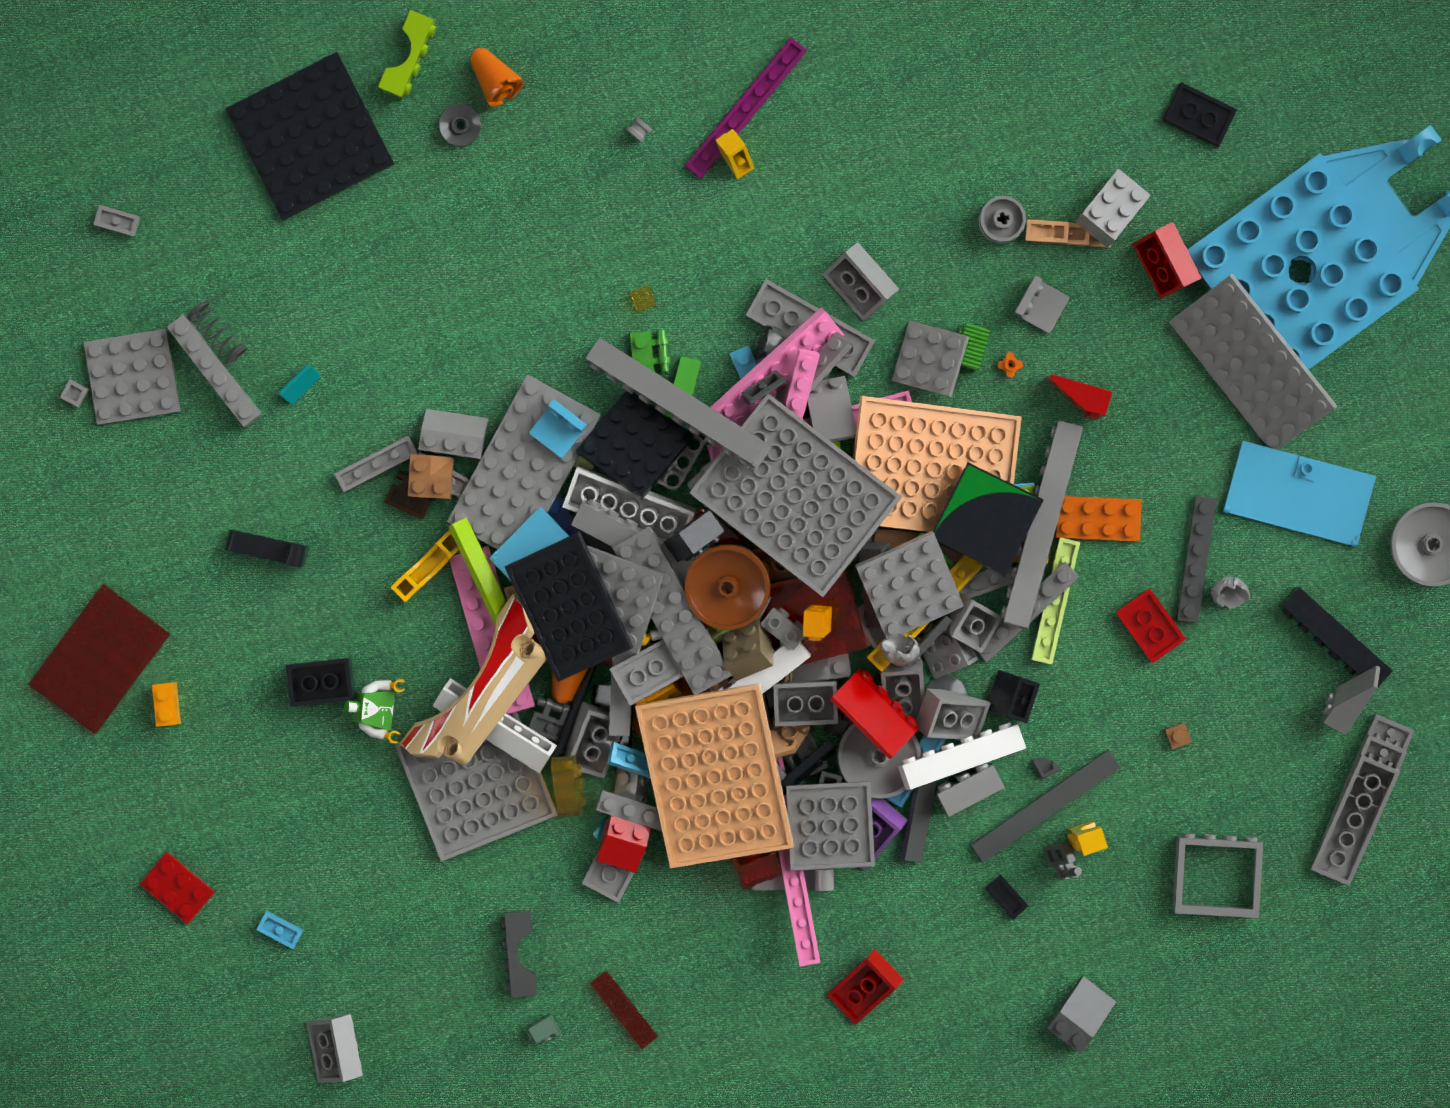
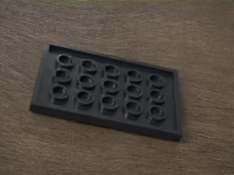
(569, 606)

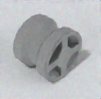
(639, 129)

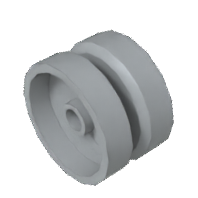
(1014, 218)

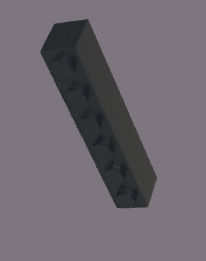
(1331, 634)

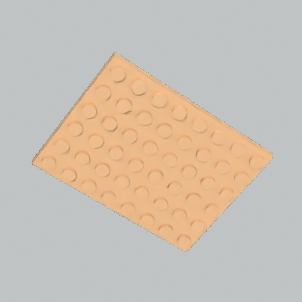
(925, 449)
(714, 775)

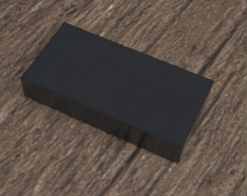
(1006, 897)

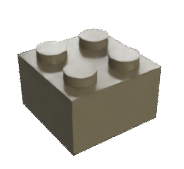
(747, 650)

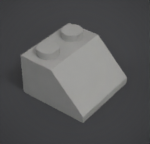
(973, 624)

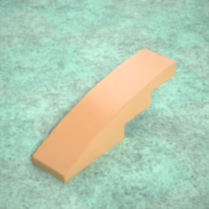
(1060, 233)

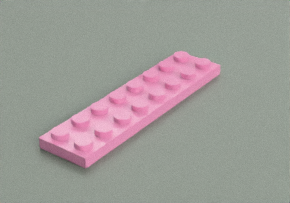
(809, 336)
(479, 619)

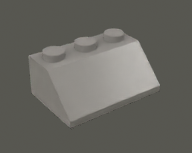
(860, 281)
(453, 434)
(591, 740)
(334, 1048)

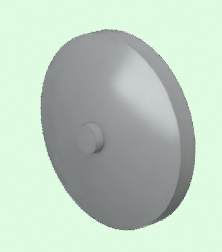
(1423, 544)
(863, 761)

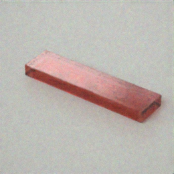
(624, 1009)

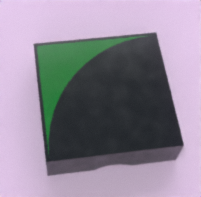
(986, 519)

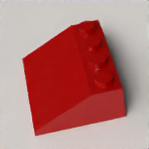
(875, 713)

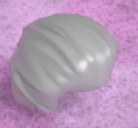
(1230, 592)
(900, 650)

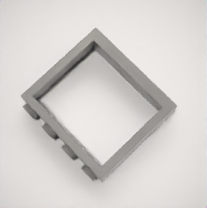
(1216, 910)

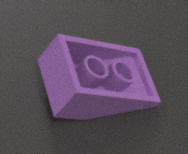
(886, 824)

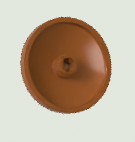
(727, 587)

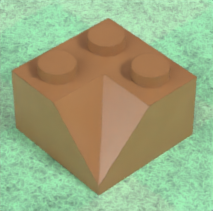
(430, 476)

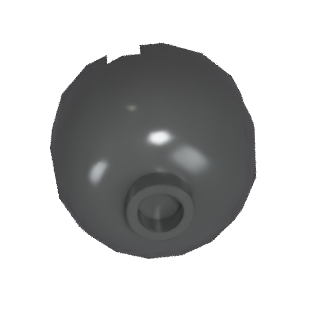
(773, 338)

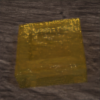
(642, 298)

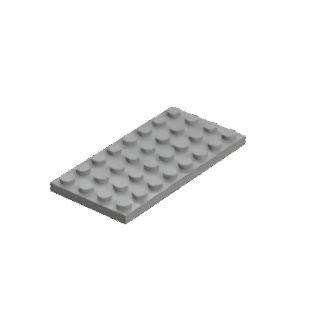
(1252, 363)
(517, 469)

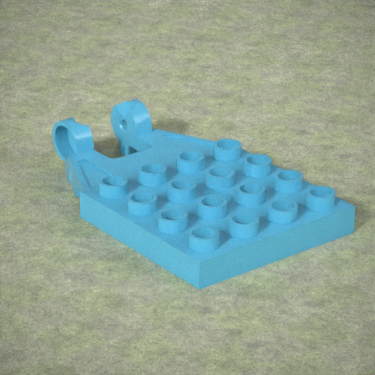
(1351, 231)

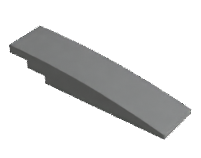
(1362, 799)

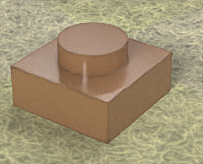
(1178, 735)

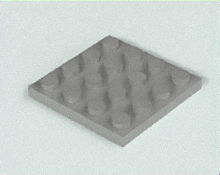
(132, 376)
(909, 585)
(631, 590)
(830, 825)

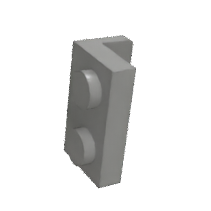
(783, 628)
(631, 785)

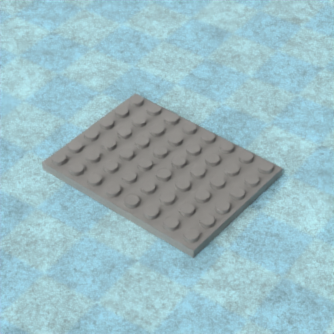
(803, 503)

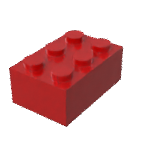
(1166, 260)

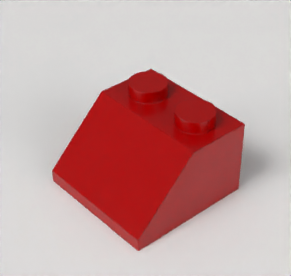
(622, 844)

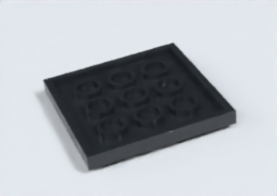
(634, 444)

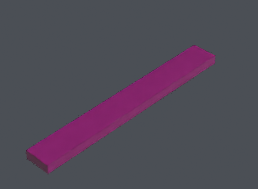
(747, 105)

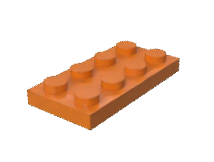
(1100, 519)

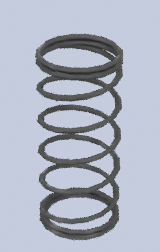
(236, 352)

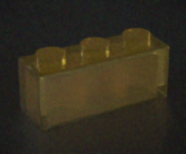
(568, 785)

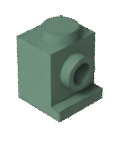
(543, 1030)

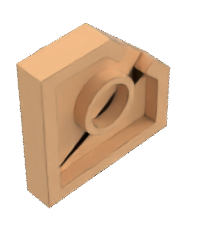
(787, 738)

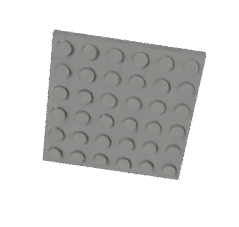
(476, 800)

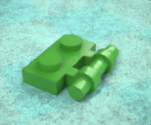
(643, 353)

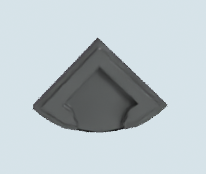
(1045, 767)

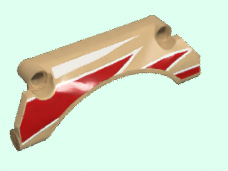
(472, 717)

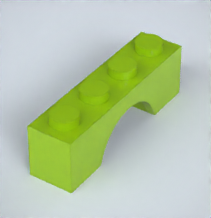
(397, 79)

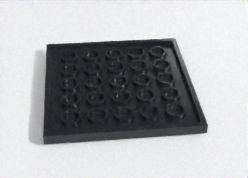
(310, 136)

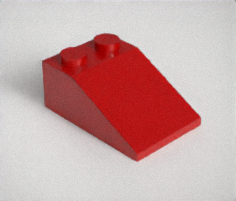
(1086, 398)
(865, 987)

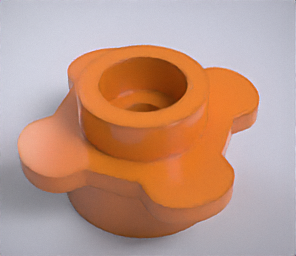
(1010, 358)

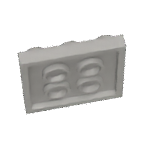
(930, 358)

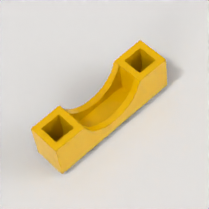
(426, 567)
(1087, 838)

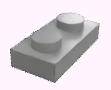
(117, 220)

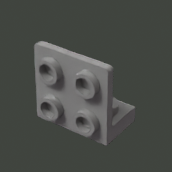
(1041, 305)
(948, 655)

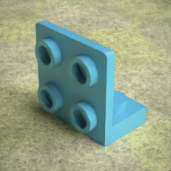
(558, 429)

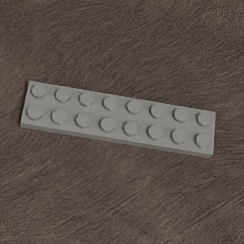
(678, 625)

